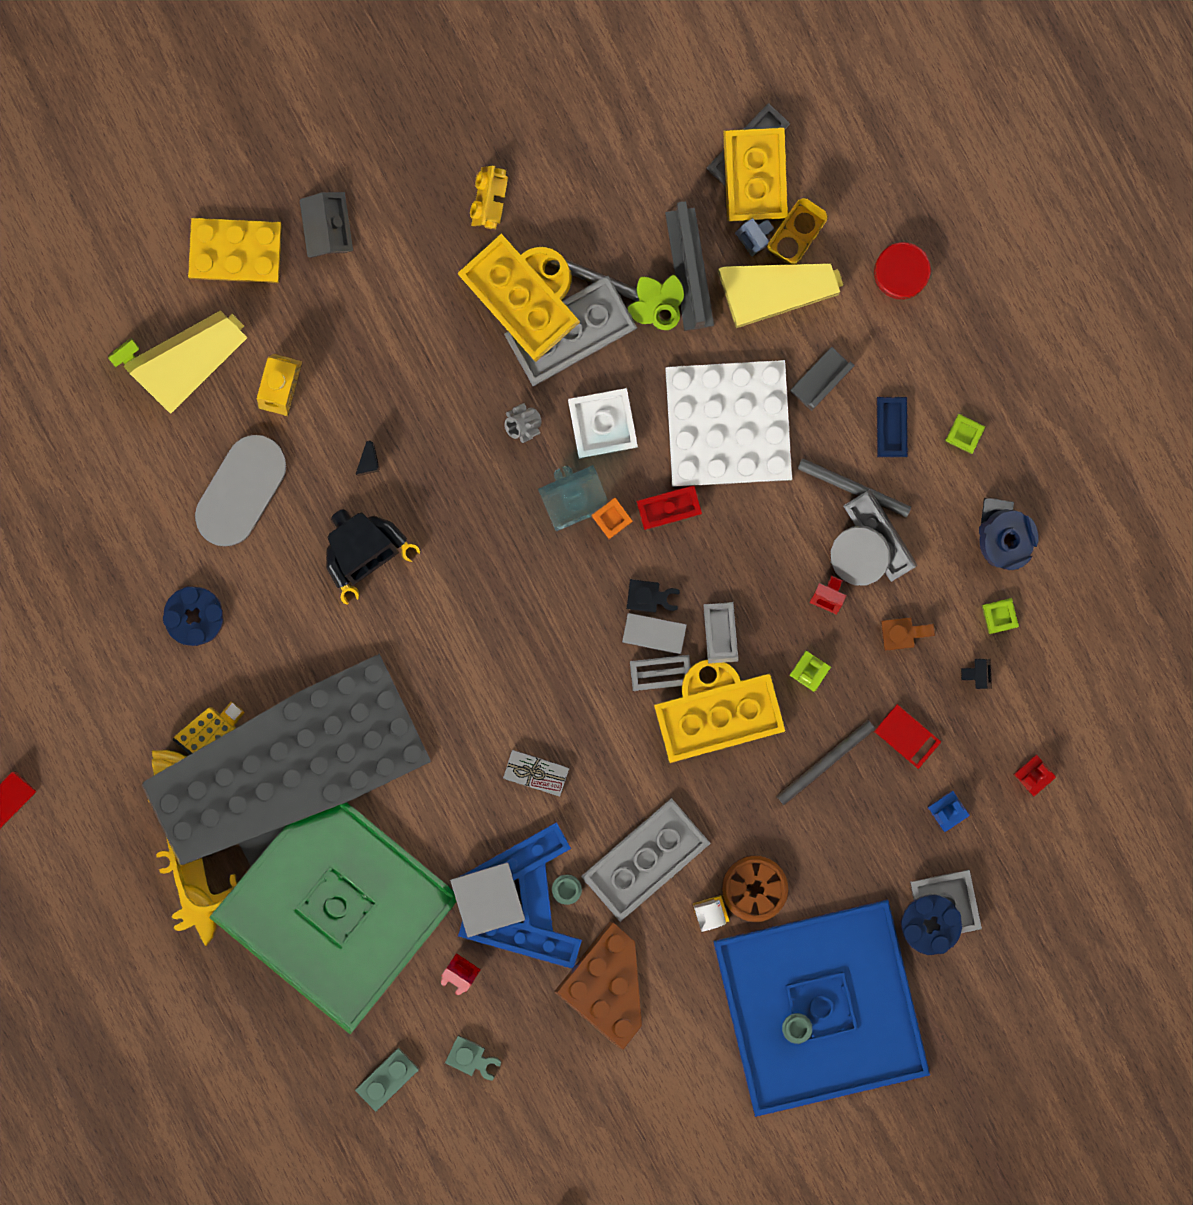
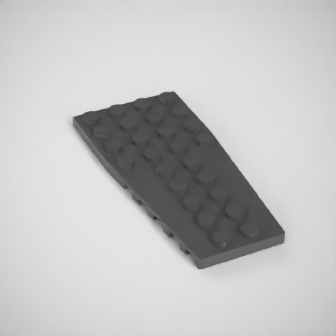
(288, 763)

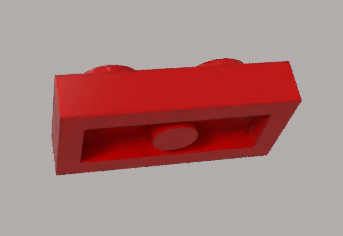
(669, 507)

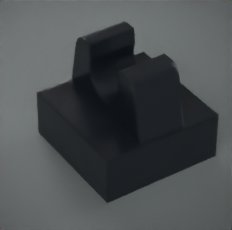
(981, 674)

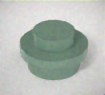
(566, 889)
(797, 1028)

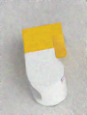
(711, 913)

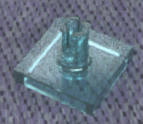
(573, 496)

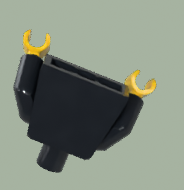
(361, 547)

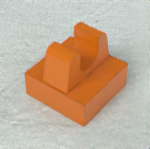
(612, 518)

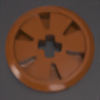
(764, 904)

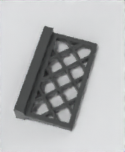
(689, 267)

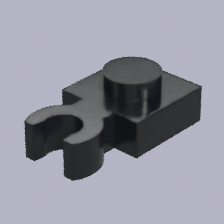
(646, 596)

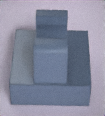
(754, 235)

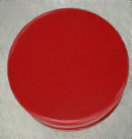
(902, 270)

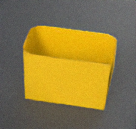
(802, 239)

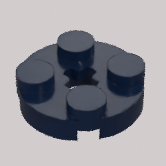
(992, 539)
(190, 599)
(947, 917)

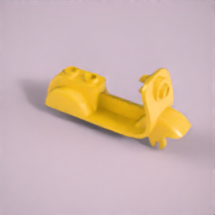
(190, 878)

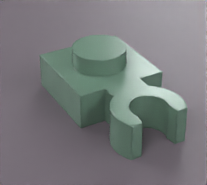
(468, 1055)

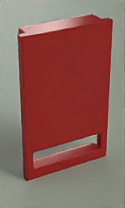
(905, 735)

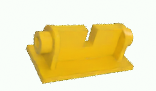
(489, 184)

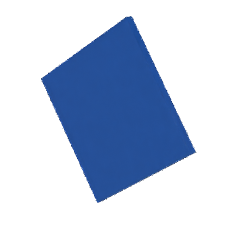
(852, 987)

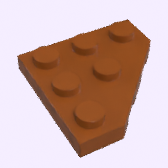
(606, 986)

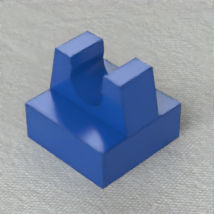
(948, 811)

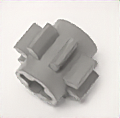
(523, 423)

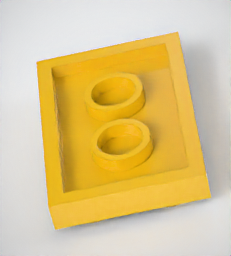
(755, 174)
(235, 250)

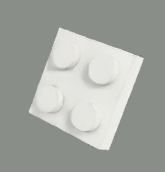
(602, 423)

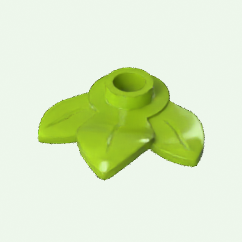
(655, 298)

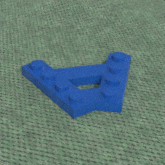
(536, 934)

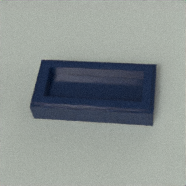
(892, 427)

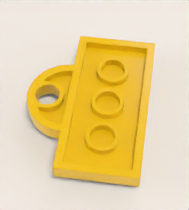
(523, 294)
(718, 712)

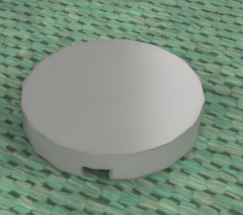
(860, 555)

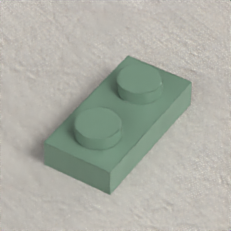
(387, 1079)

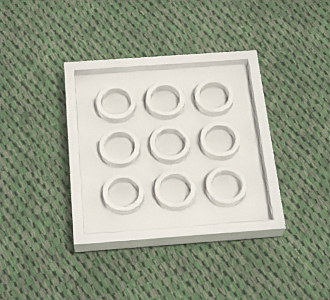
(728, 423)

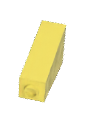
(774, 289)
(187, 359)

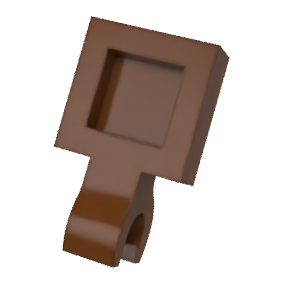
(901, 633)

